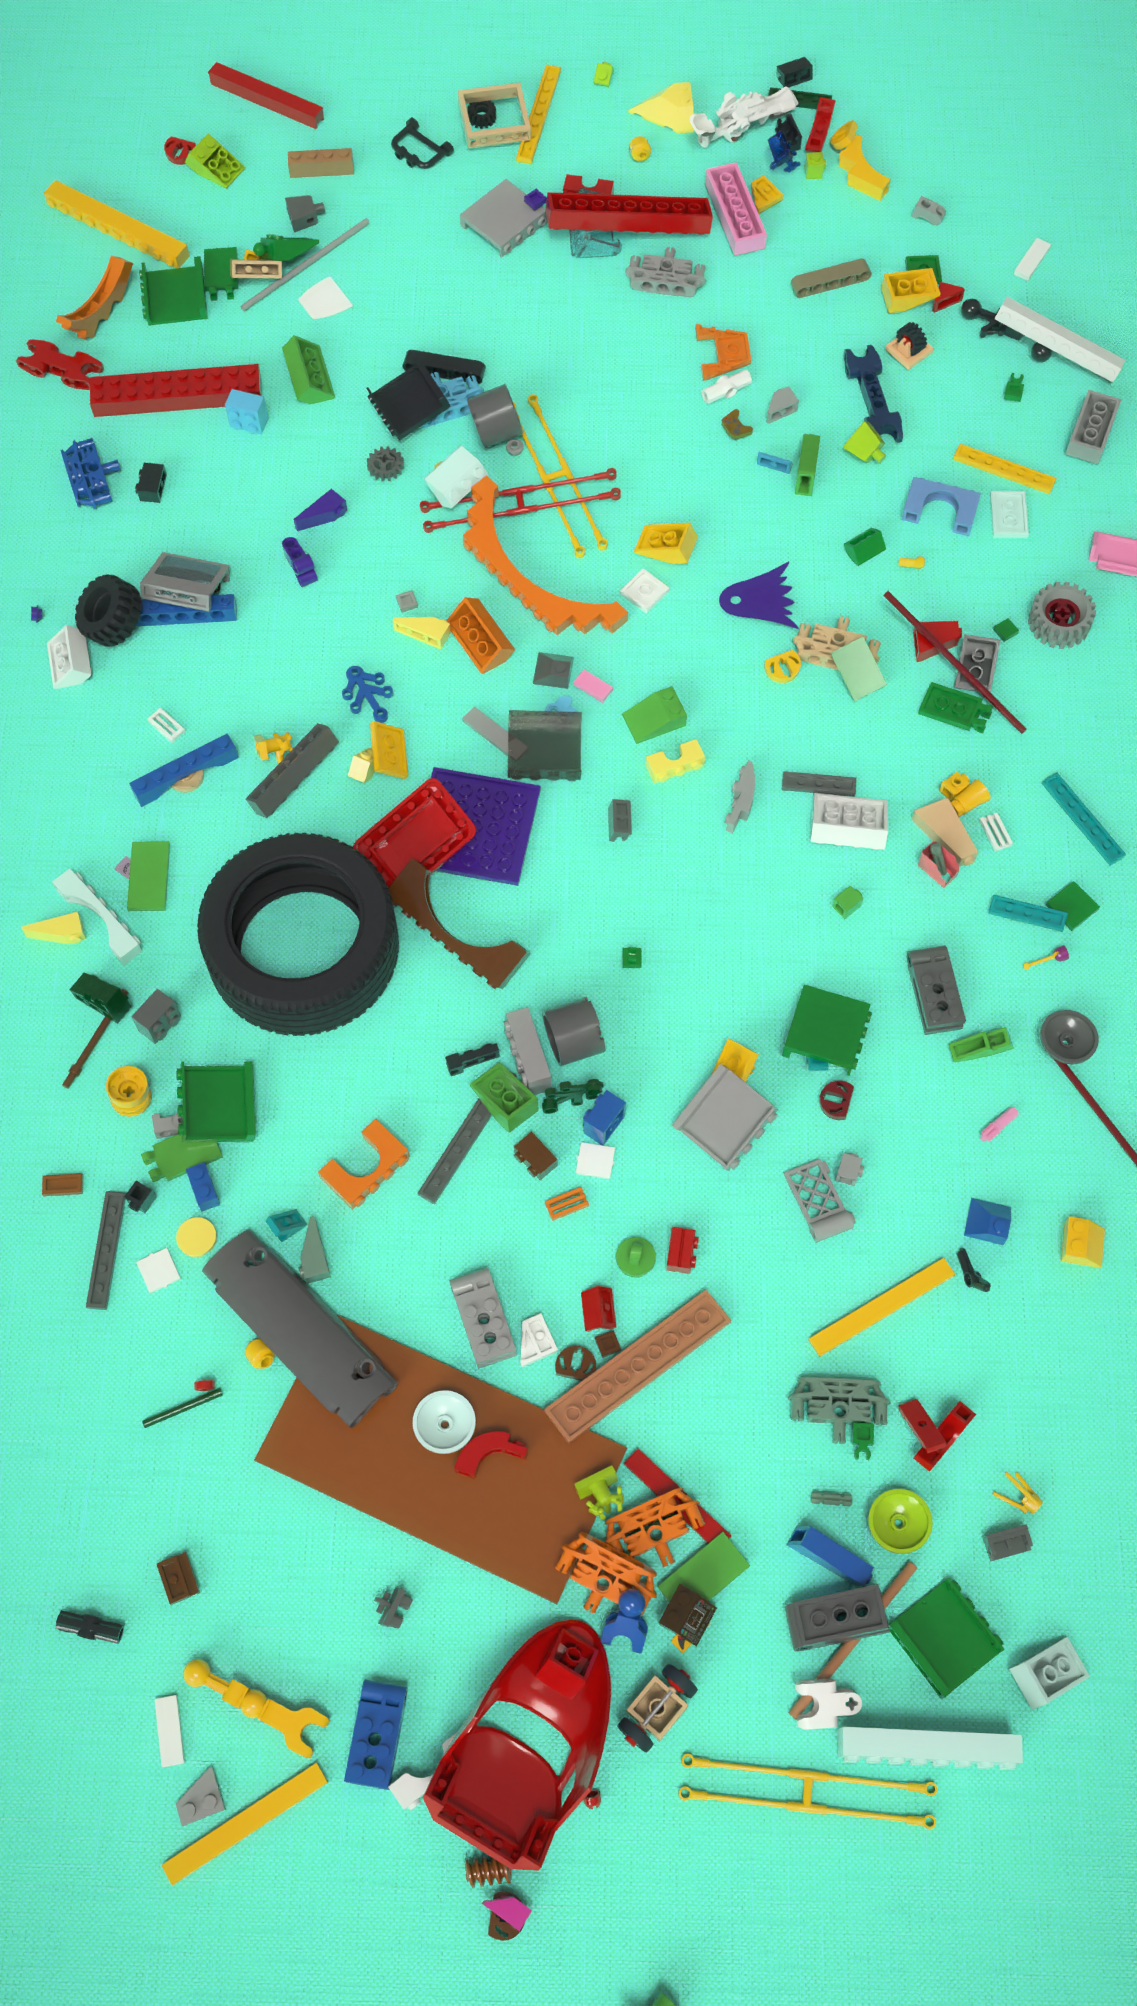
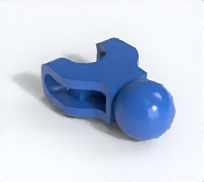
(627, 1620)

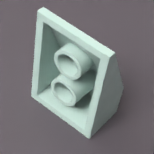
(1049, 1673)

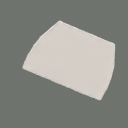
(324, 299)

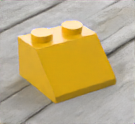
(1082, 1242)

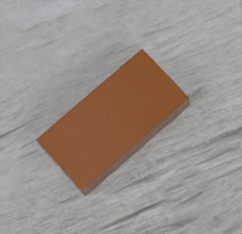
(62, 1184)

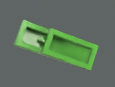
(981, 1045)

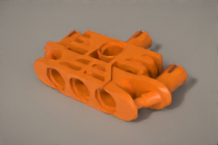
(649, 1513)
(614, 1562)

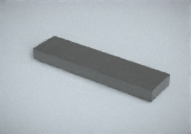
(819, 783)

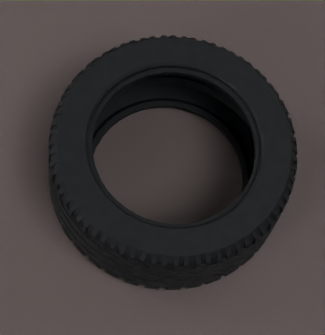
(287, 867)

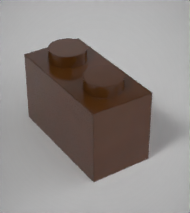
(535, 1156)

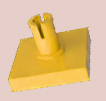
(737, 1059)

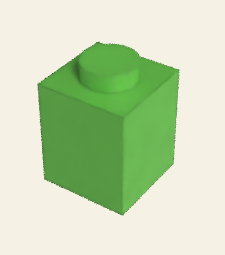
(848, 902)

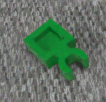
(1014, 388)
(863, 1437)

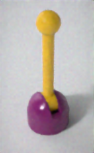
(1059, 954)

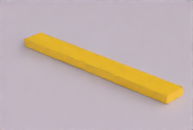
(539, 113)
(881, 1307)
(244, 1824)

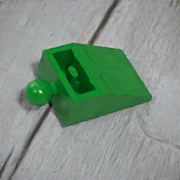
(282, 249)

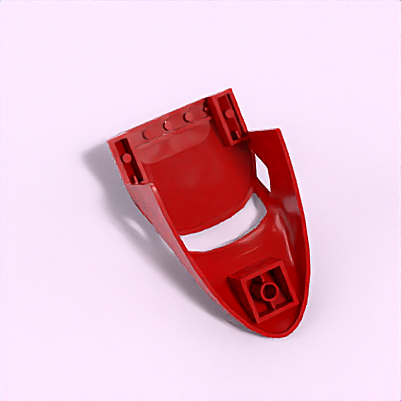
(499, 1788)

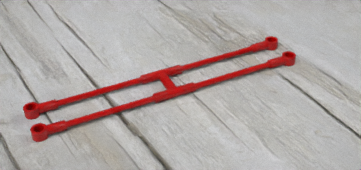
(522, 509)

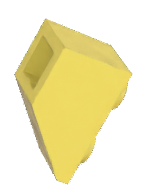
(362, 766)

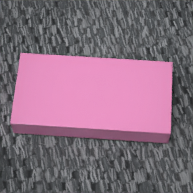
(593, 686)

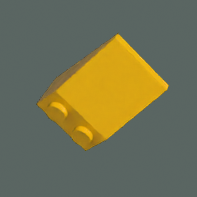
(909, 289)
(667, 542)

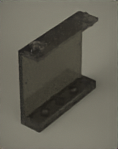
(544, 745)

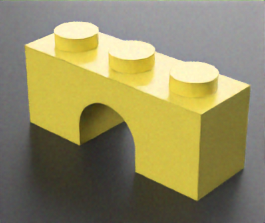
(662, 768)

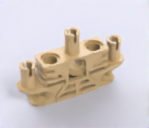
(823, 642)

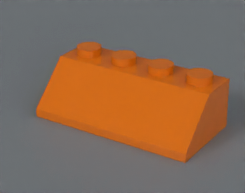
(479, 635)

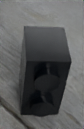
(151, 482)

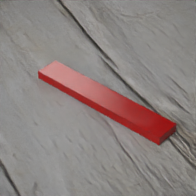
(661, 1484)

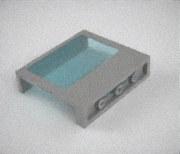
(183, 581)

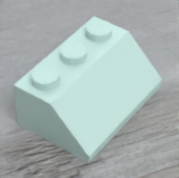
(455, 477)

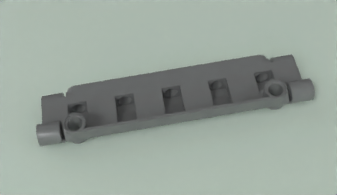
(299, 1328)

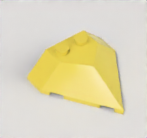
(669, 108)

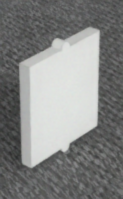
(595, 1160)
(158, 1270)

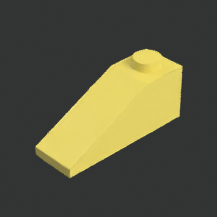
(425, 629)
(61, 929)

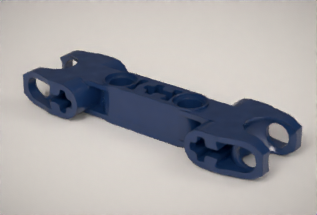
(866, 372)

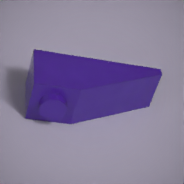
(322, 511)

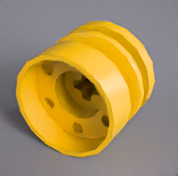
(124, 1082)

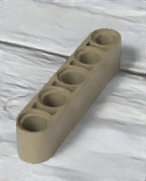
(831, 278)

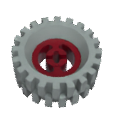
(1065, 603)

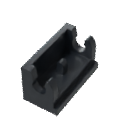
(795, 72)
(790, 131)

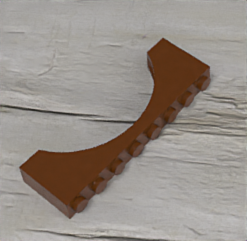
(412, 894)

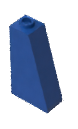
(830, 1555)

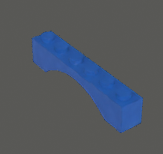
(155, 783)

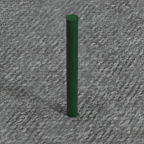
(182, 1408)

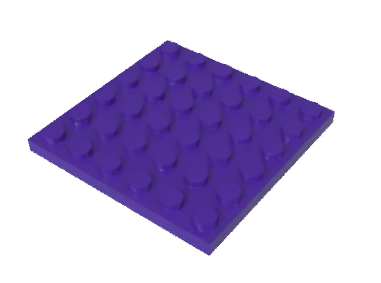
(503, 821)

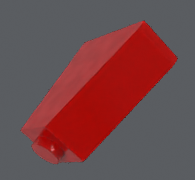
(944, 631)

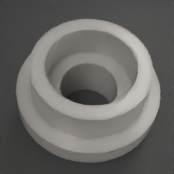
(514, 451)

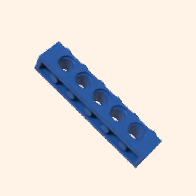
(159, 613)

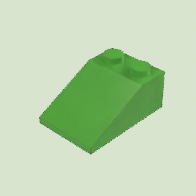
(655, 715)
(505, 1097)

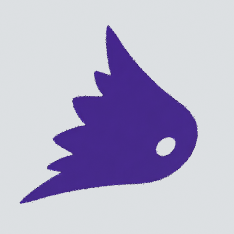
(760, 598)

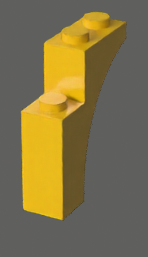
(861, 174)

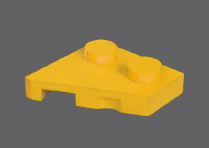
(765, 194)

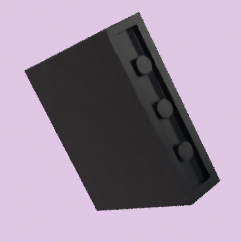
(409, 400)

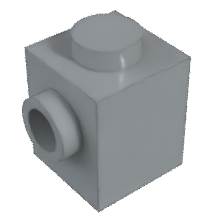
(849, 1169)

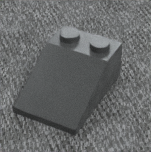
(980, 659)

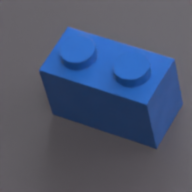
(203, 1187)

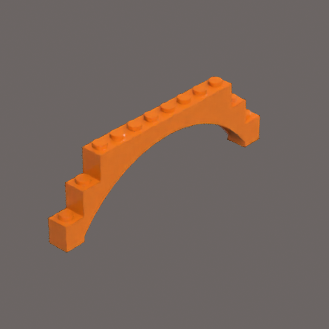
(552, 610)

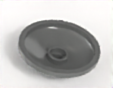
(1073, 1028)

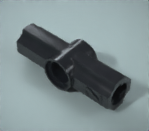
(89, 1627)

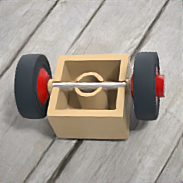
(657, 1708)

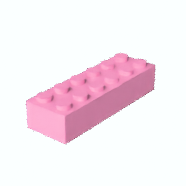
(735, 209)

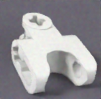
(828, 1703)

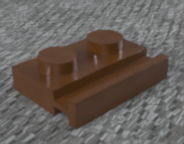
(178, 1578)

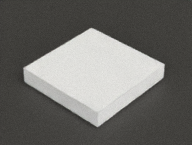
(644, 591)

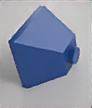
(988, 1221)

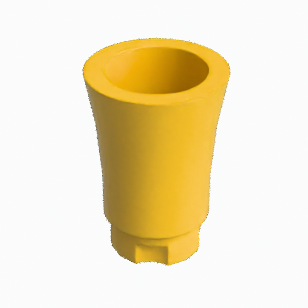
(970, 798)

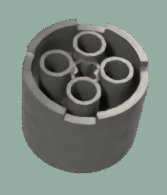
(495, 416)
(573, 1031)

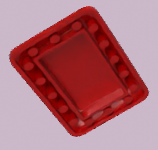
(421, 827)

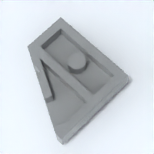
(201, 1799)

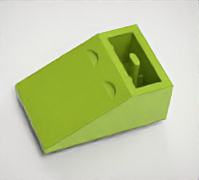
(214, 162)

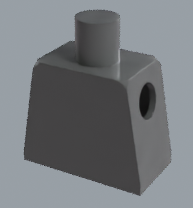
(303, 211)

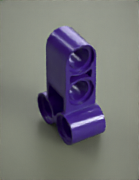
(299, 561)

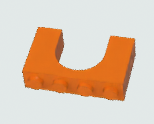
(355, 1189)

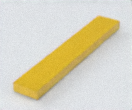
(1004, 468)

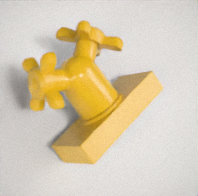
(277, 745)

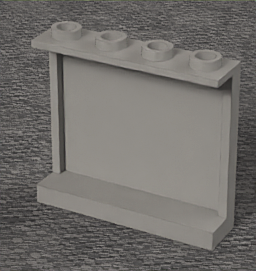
(503, 217)
(726, 1117)

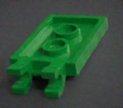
(218, 271)
(955, 708)

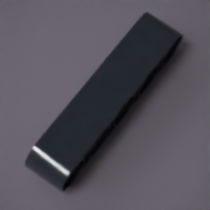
(446, 366)

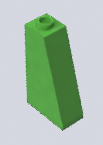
(807, 465)

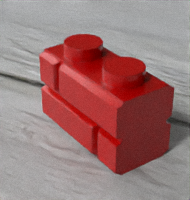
(681, 1250)

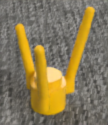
(1030, 1501)

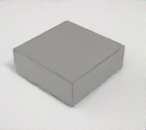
(406, 601)

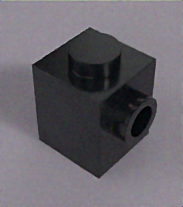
(140, 1197)

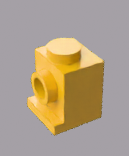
(954, 785)

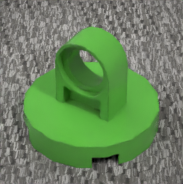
(635, 1257)

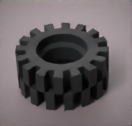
(484, 119)

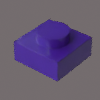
(535, 199)

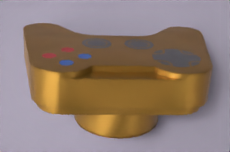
(734, 427)

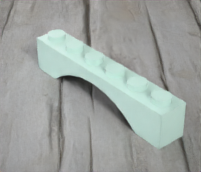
(73, 890)

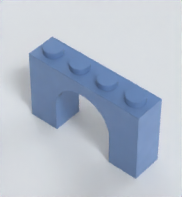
(925, 491)

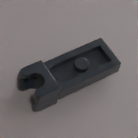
(457, 1064)

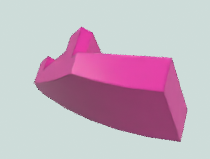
(509, 1910)

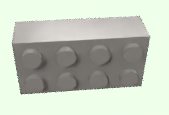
(1093, 427)
(527, 1051)

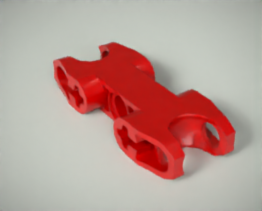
(49, 360)

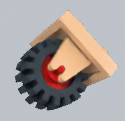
(909, 346)

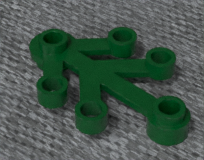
(572, 1092)

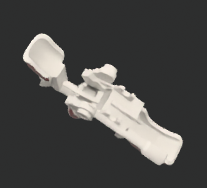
(736, 116)

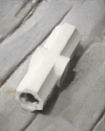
(726, 386)

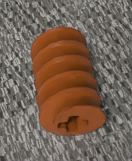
(486, 1870)

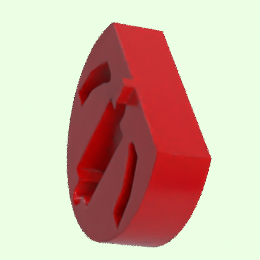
(172, 146)

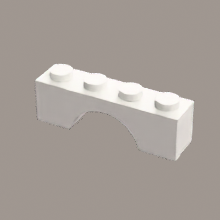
(410, 1789)

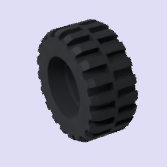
(108, 610)

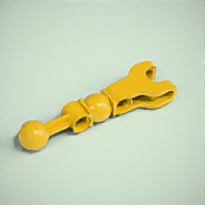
(256, 1705)

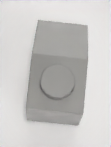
(782, 404)

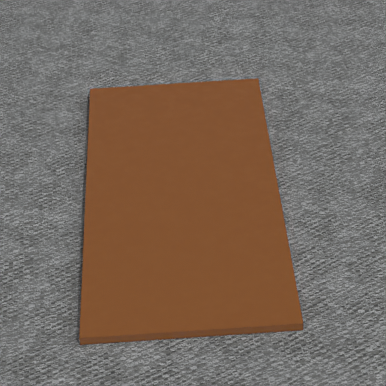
(501, 1521)

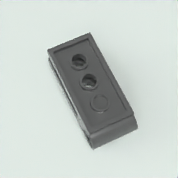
(931, 973)
(815, 1621)

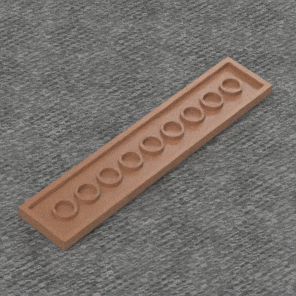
(637, 1366)

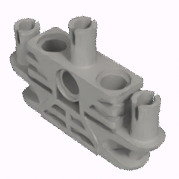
(665, 275)

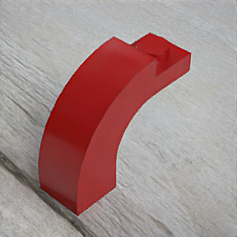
(950, 1430)
(483, 1446)

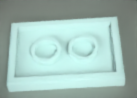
(1009, 514)

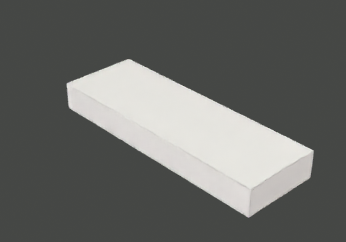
(1032, 259)
(169, 1731)

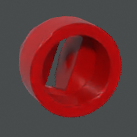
(593, 1799)

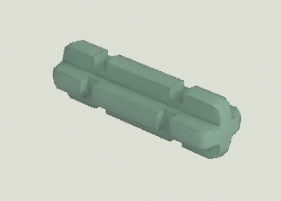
(938, 857)
(831, 1498)

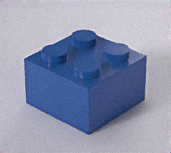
(604, 1117)

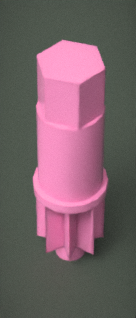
(1000, 1123)

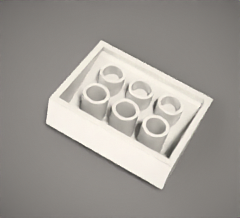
(849, 821)

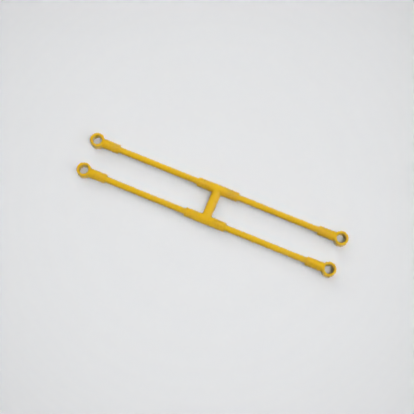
(564, 472)
(808, 1777)

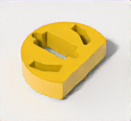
(844, 135)
(792, 663)

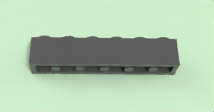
(292, 770)

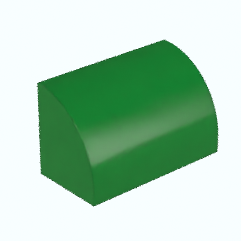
(865, 546)

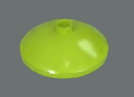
(907, 1508)

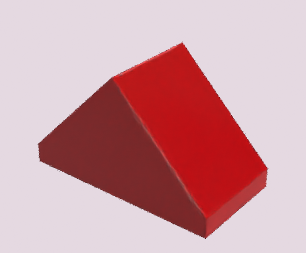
(949, 296)

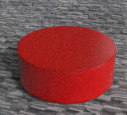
(205, 1385)

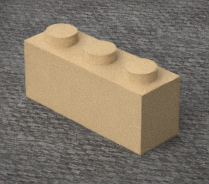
(255, 268)

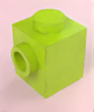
(814, 165)

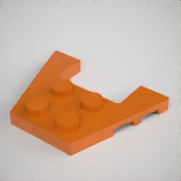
(731, 350)

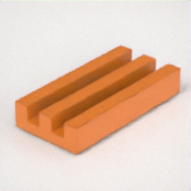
(548, 1203)

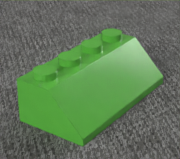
(307, 371)

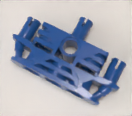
(88, 473)

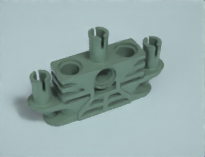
(852, 1391)

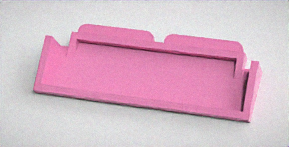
(1114, 553)

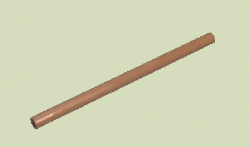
(847, 1647)

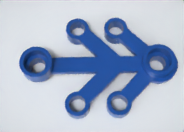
(366, 690)

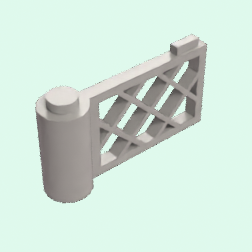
(826, 1224)

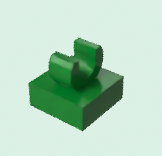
(632, 957)

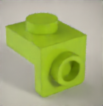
(603, 74)

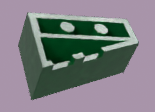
(101, 997)

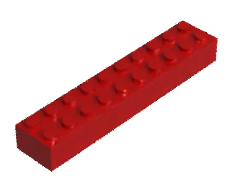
(628, 213)
(171, 389)

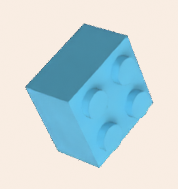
(246, 411)

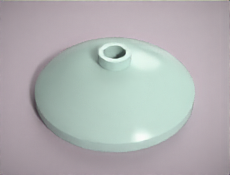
(440, 1408)

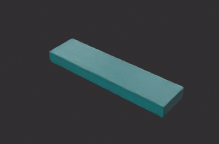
(1028, 913)

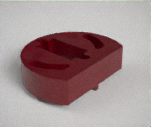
(834, 1090)

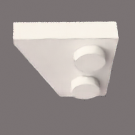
(536, 1340)

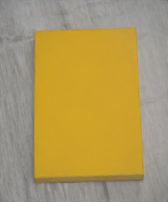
(389, 750)

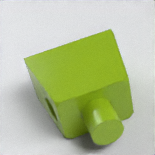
(866, 443)

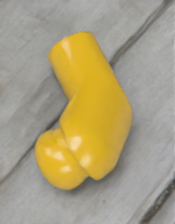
(917, 563)

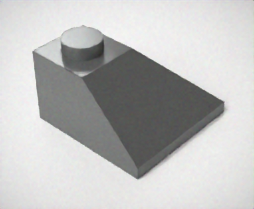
(553, 670)

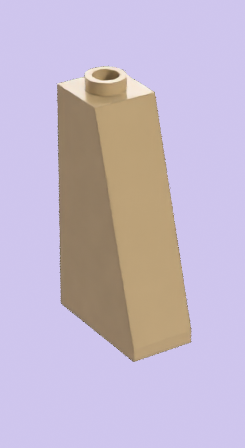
(943, 825)

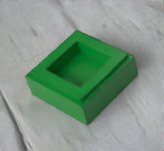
(1006, 629)

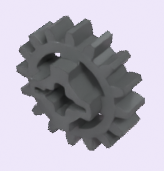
(385, 463)

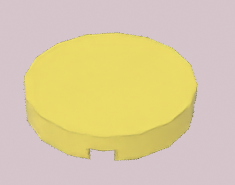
(196, 1237)

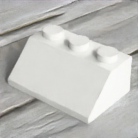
(68, 658)

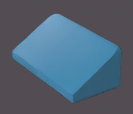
(774, 462)

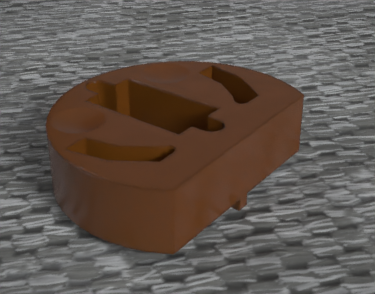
(567, 1354)
(505, 1927)

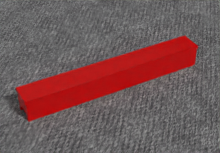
(266, 95)

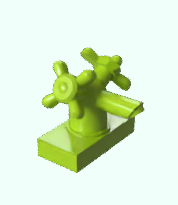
(598, 1486)

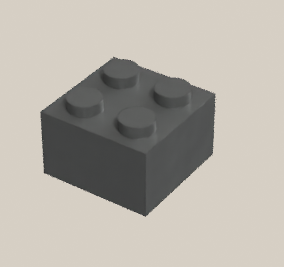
(156, 1016)

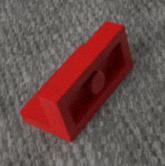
(598, 1308)

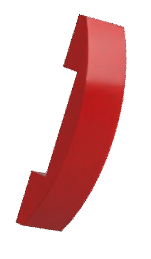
(821, 125)

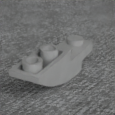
(743, 797)

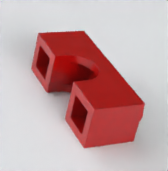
(574, 183)

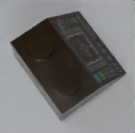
(687, 1615)

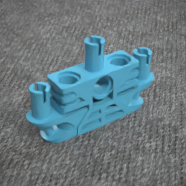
(456, 395)

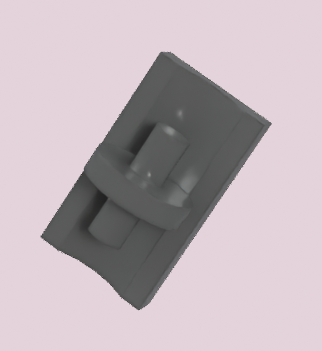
(398, 1598)

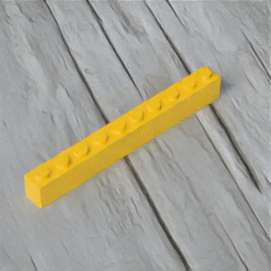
(116, 224)

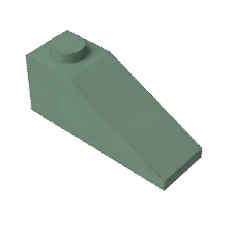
(313, 1258)

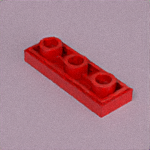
(922, 1426)

